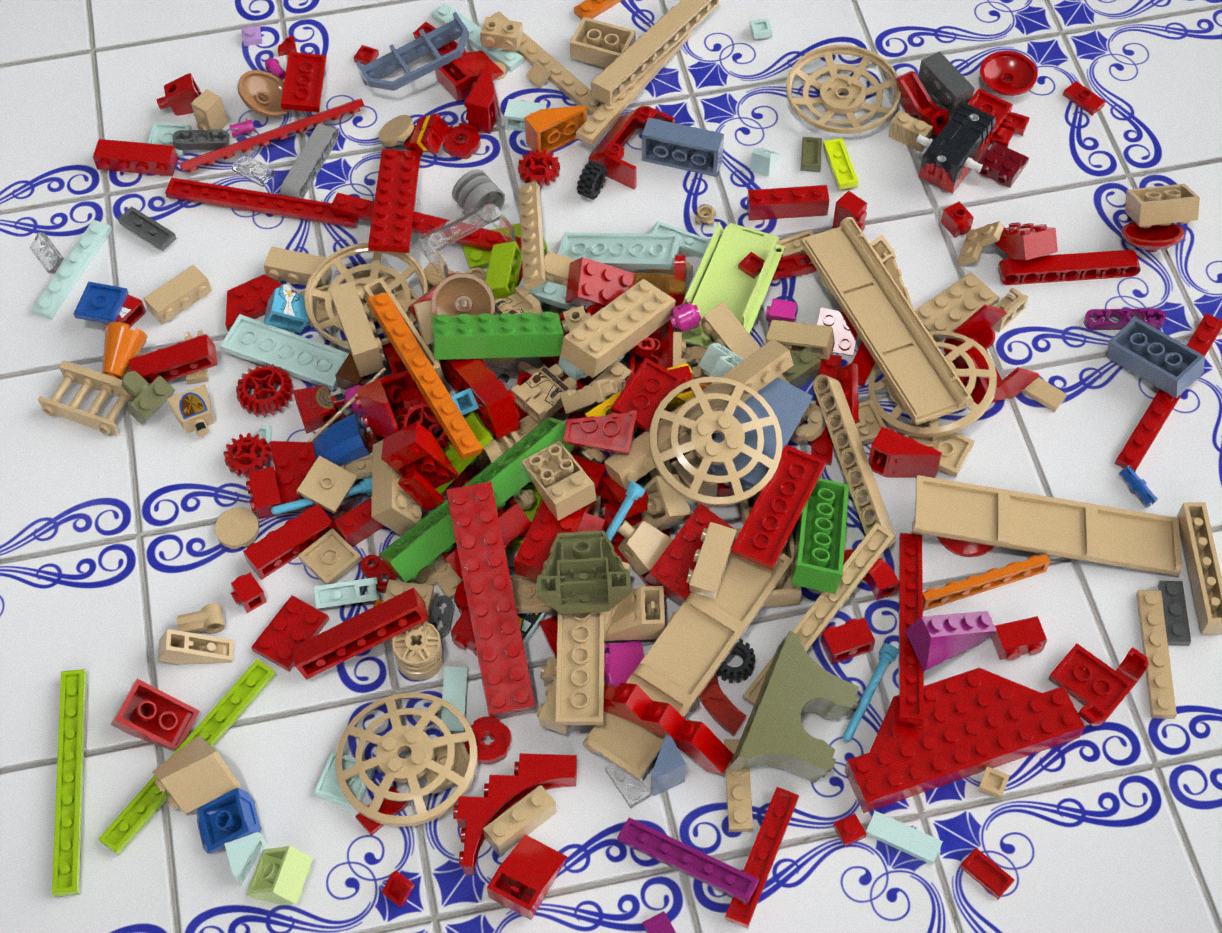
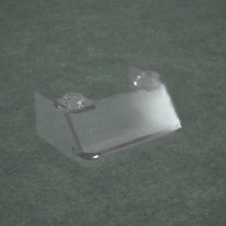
(459, 227)

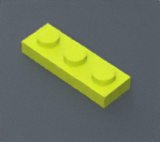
(840, 163)

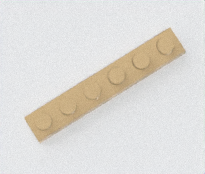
(1156, 650)

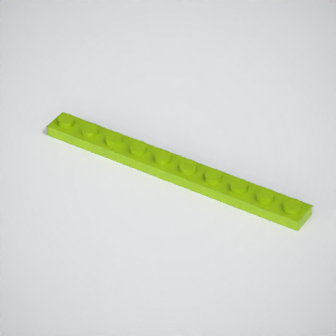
(211, 729)
(69, 784)

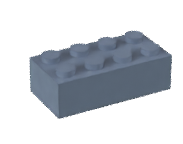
(682, 147)
(1156, 357)

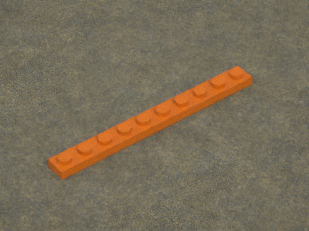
(424, 376)

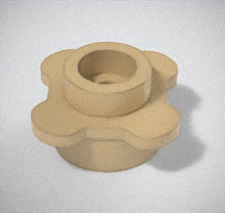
(705, 214)

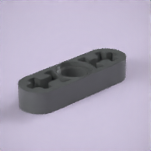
(195, 145)

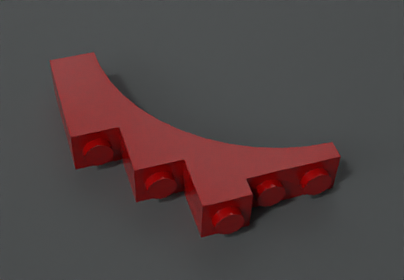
(662, 718)
(504, 792)

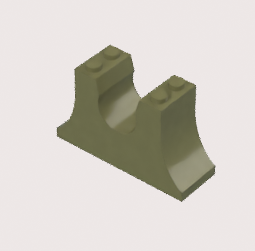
(775, 728)

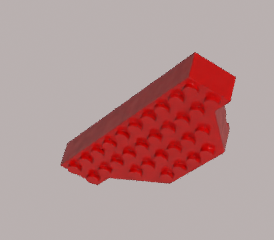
(966, 727)

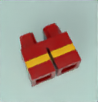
(427, 134)

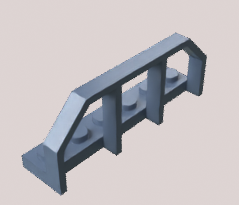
(412, 51)

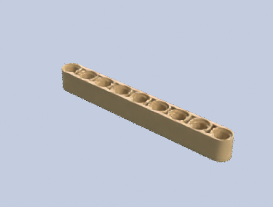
(843, 429)

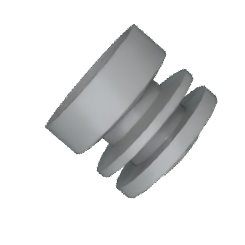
(477, 189)

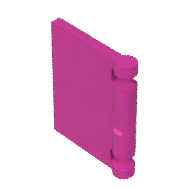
(621, 661)

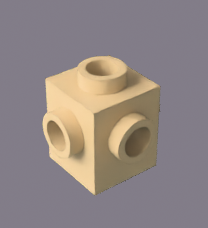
(573, 318)

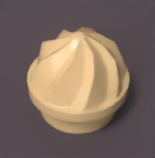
(525, 499)

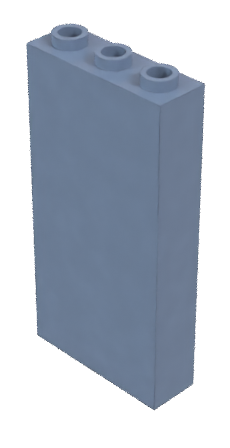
(788, 406)

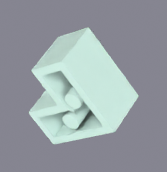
(718, 360)

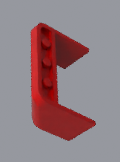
(611, 150)
(980, 329)

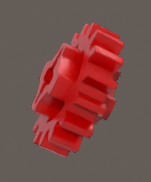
(539, 167)
(247, 455)

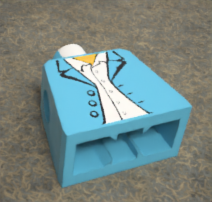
(286, 310)

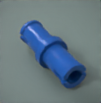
(1138, 486)

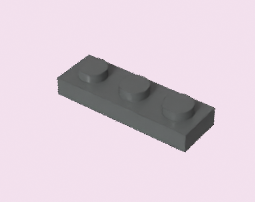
(147, 228)
(1175, 613)

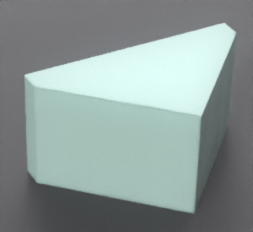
(763, 161)
(243, 854)

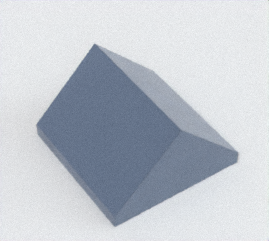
(669, 768)

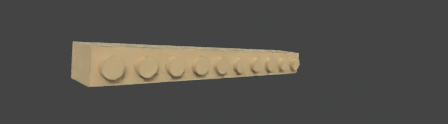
(649, 49)
(754, 371)

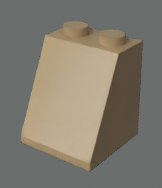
(194, 776)

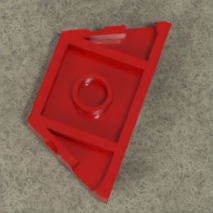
(249, 299)
(291, 465)

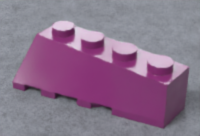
(947, 635)

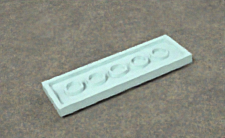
(623, 249)
(284, 349)

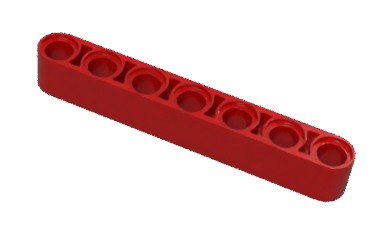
(1069, 267)

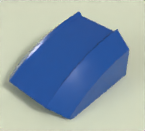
(342, 441)
(227, 819)

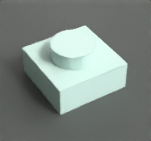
(760, 28)

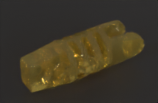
(662, 282)

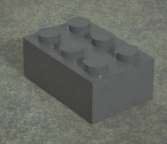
(944, 83)

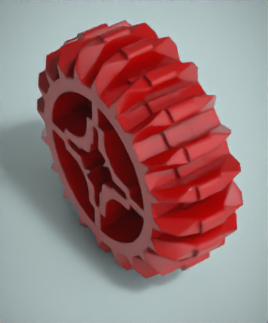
(264, 383)
(422, 410)

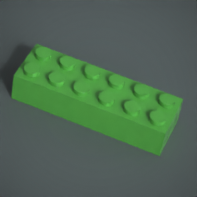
(496, 335)
(821, 538)

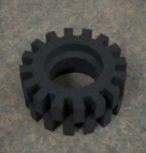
(591, 180)
(742, 671)

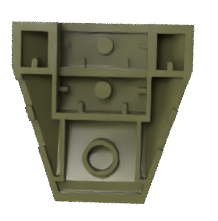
(583, 574)

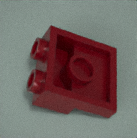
(1002, 164)

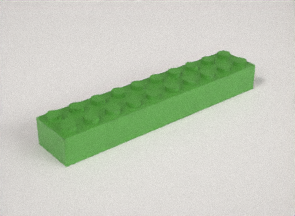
(435, 532)

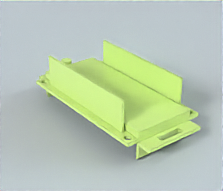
(722, 281)

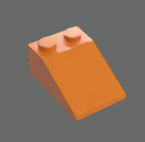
(553, 127)

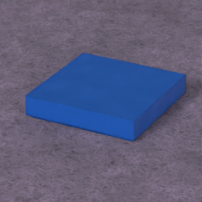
(100, 303)

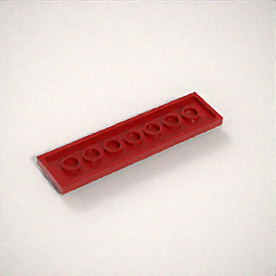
(394, 201)

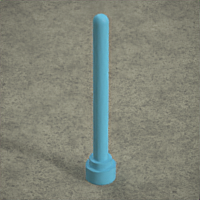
(363, 487)
(633, 492)
(888, 654)

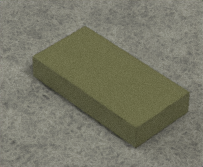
(811, 154)

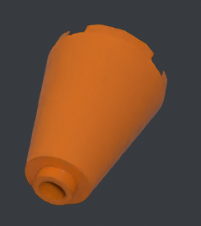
(119, 347)

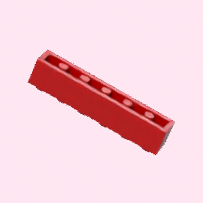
(360, 633)

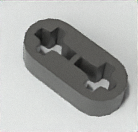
(446, 617)

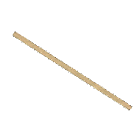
(343, 409)

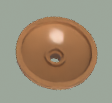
(262, 93)
(462, 286)

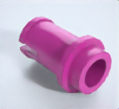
(272, 65)
(244, 127)

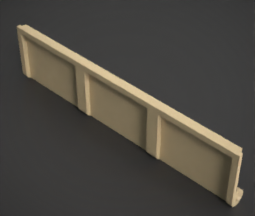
(886, 323)
(1047, 525)
(687, 658)

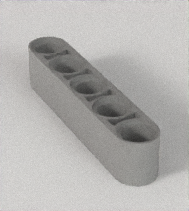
(309, 161)

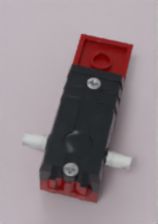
(962, 141)

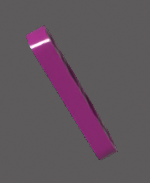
(1123, 316)

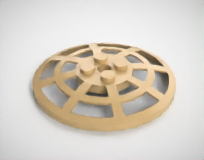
(841, 84)
(346, 274)
(934, 429)
(710, 451)
(409, 768)

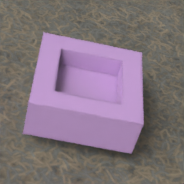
(251, 35)

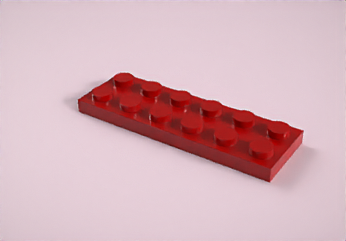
(778, 508)

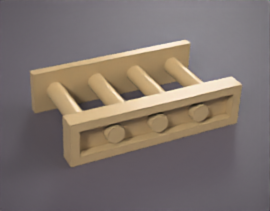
(89, 380)

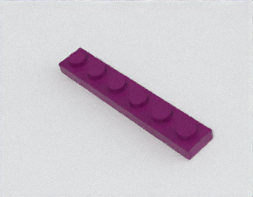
(688, 860)

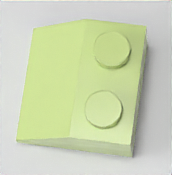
(280, 875)

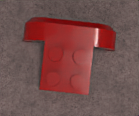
(1096, 682)

